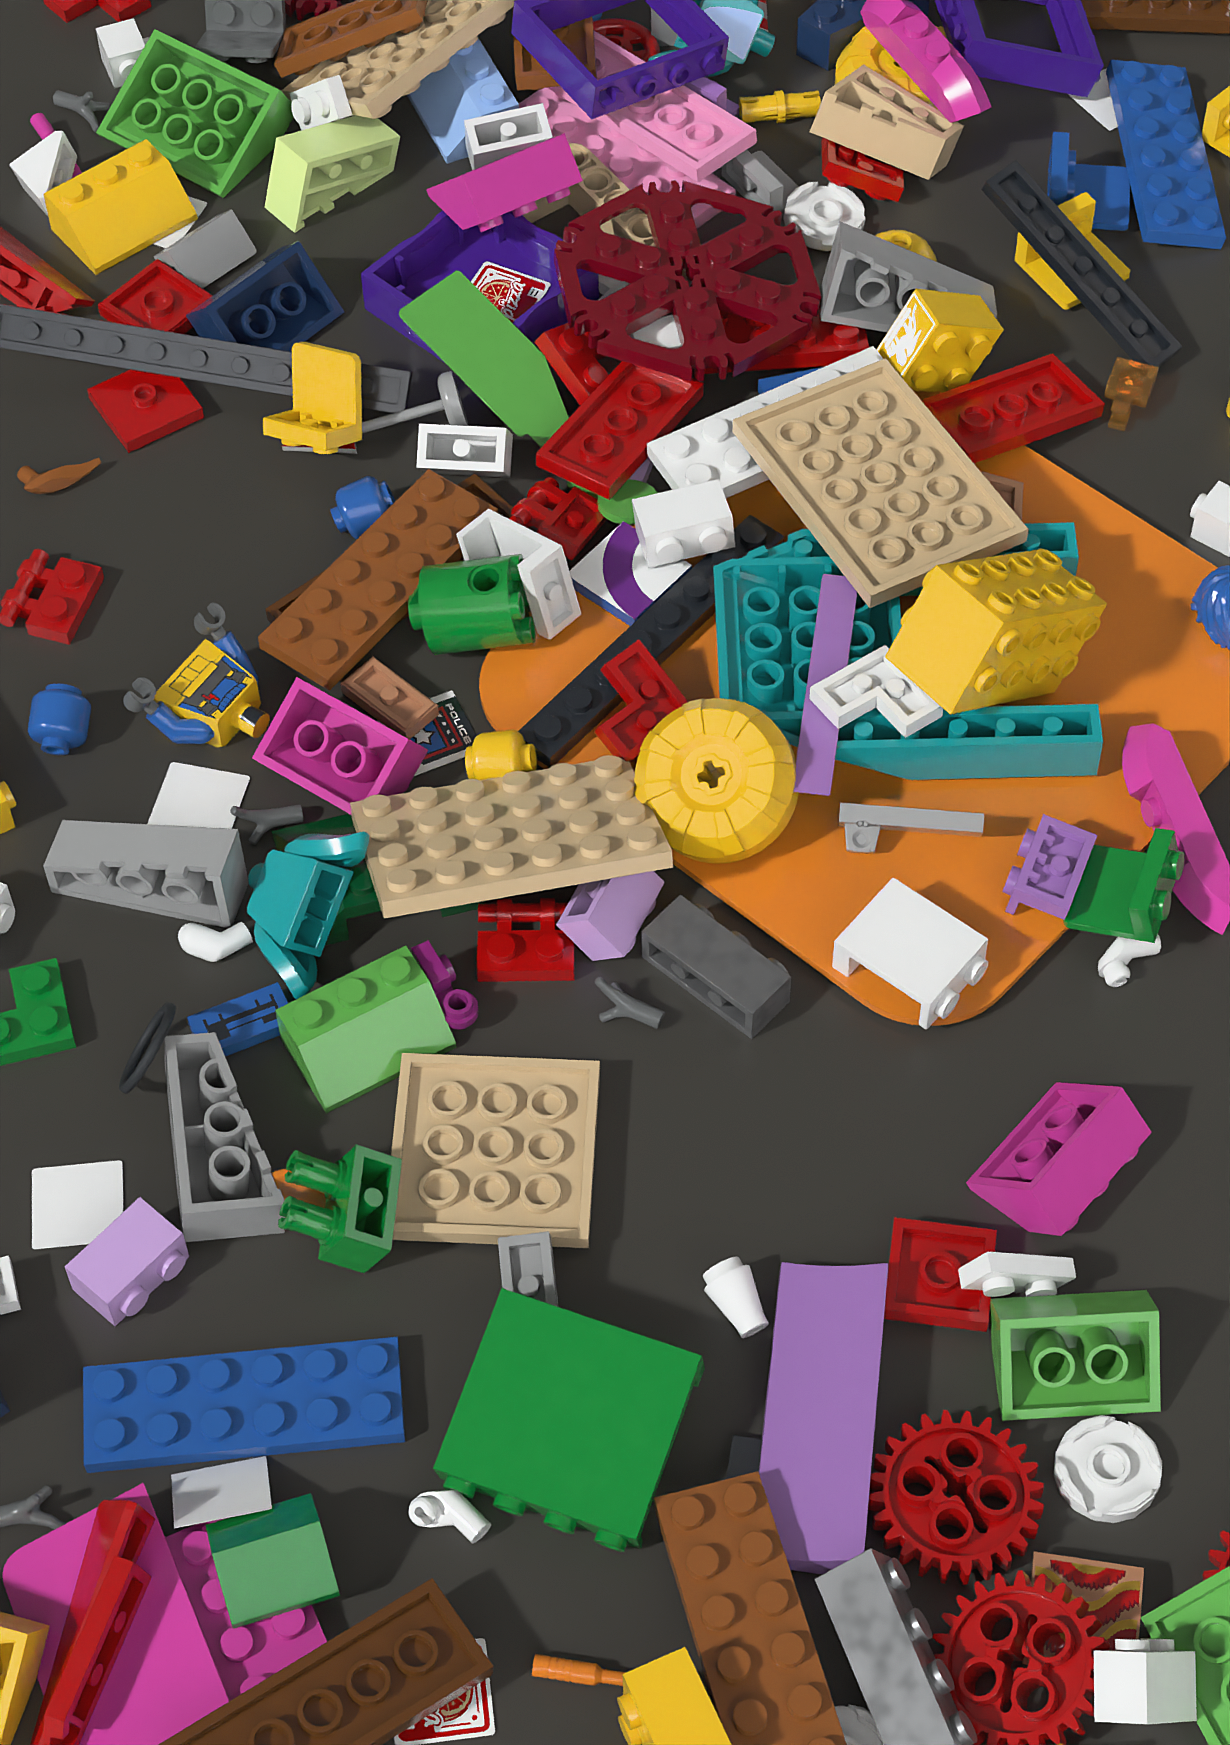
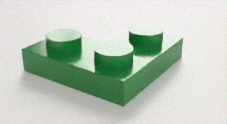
(42, 1015)

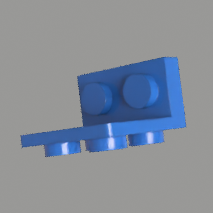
(1105, 184)

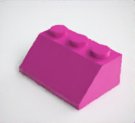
(509, 185)
(336, 749)
(1061, 1156)

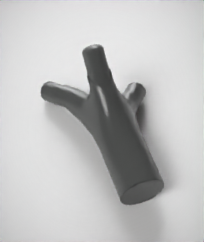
(82, 105)
(268, 818)
(628, 1006)
(28, 1511)

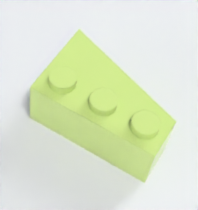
(325, 163)

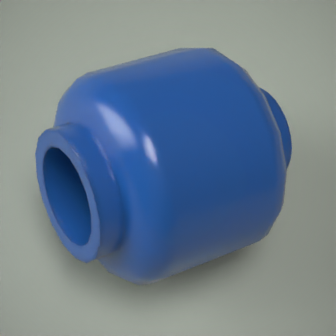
(361, 505)
(59, 718)

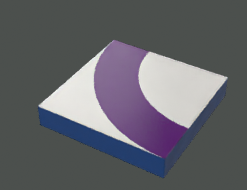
(619, 577)

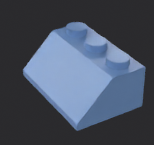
(459, 92)

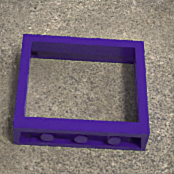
(701, 57)
(1065, 72)

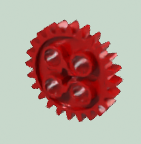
(994, 1472)
(1068, 1676)

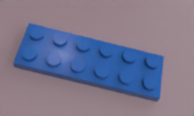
(1165, 155)
(242, 1404)

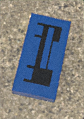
(242, 1020)

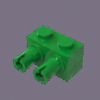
(358, 1210)

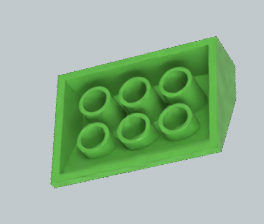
(197, 114)

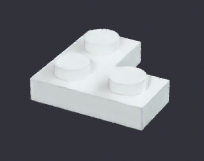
(875, 684)

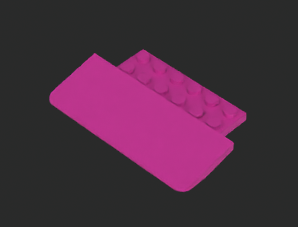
(181, 1645)

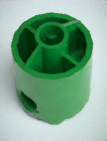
(472, 605)

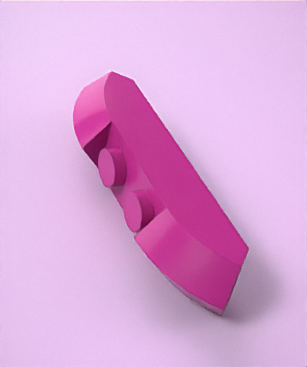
(926, 57)
(1170, 802)

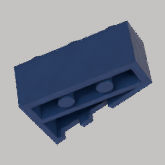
(830, 27)

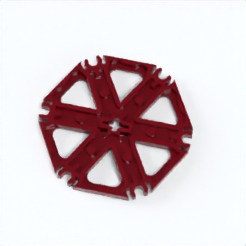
(660, 288)

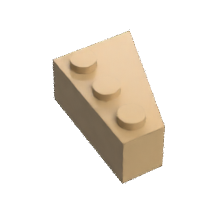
(886, 123)

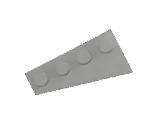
(151, 868)
(218, 1163)

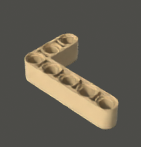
(597, 188)

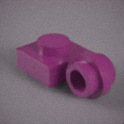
(441, 974)

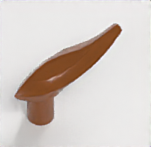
(55, 479)

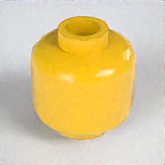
(498, 754)

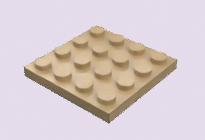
(495, 1148)

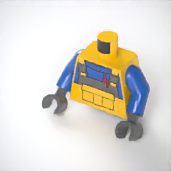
(208, 694)

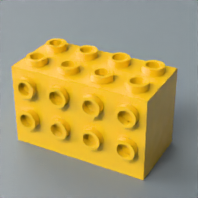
(995, 629)

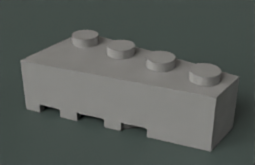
(873, 280)

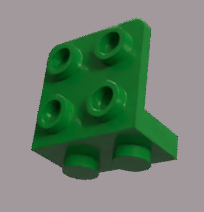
(1127, 890)

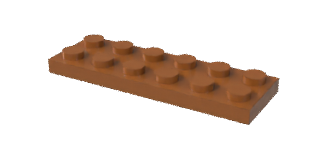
(372, 581)
(746, 1615)

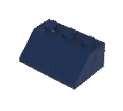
(270, 304)

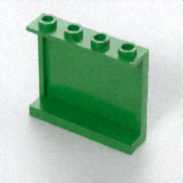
(567, 1419)

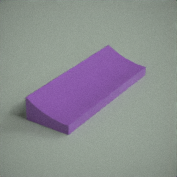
(822, 1410)

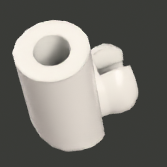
(211, 944)
(1114, 961)
(448, 1509)

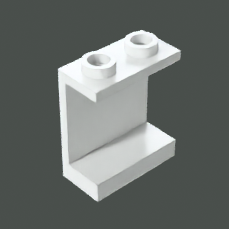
(542, 570)
(913, 949)

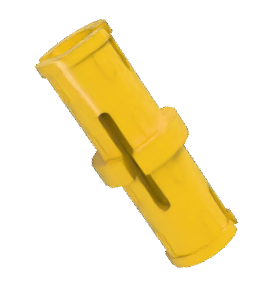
(779, 106)

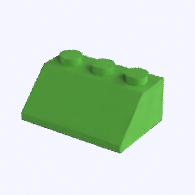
(357, 1027)
(1076, 1354)

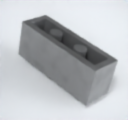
(716, 966)

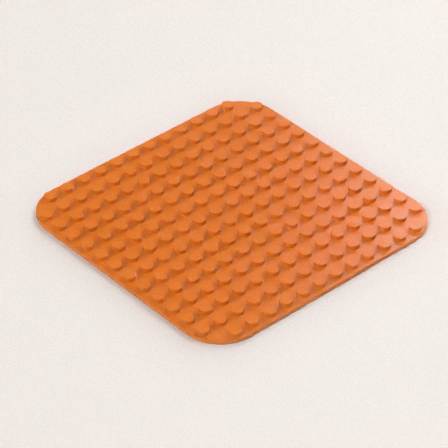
(805, 888)

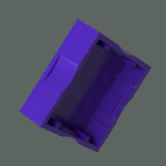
(446, 248)

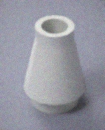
(735, 1294)

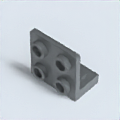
(243, 29)

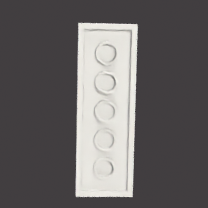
(712, 451)

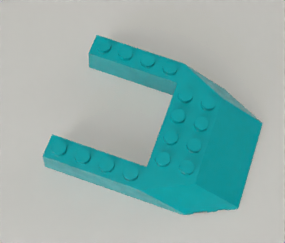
(764, 654)

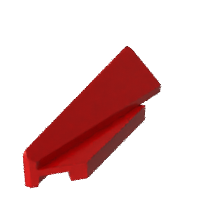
(33, 282)
(96, 1622)

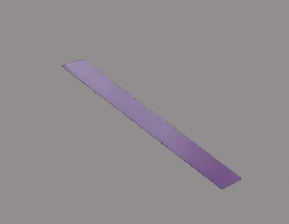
(828, 655)

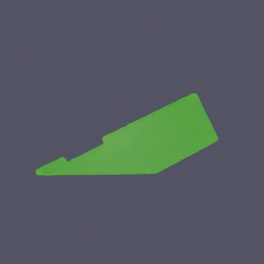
(489, 357)

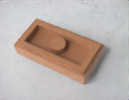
(389, 698)

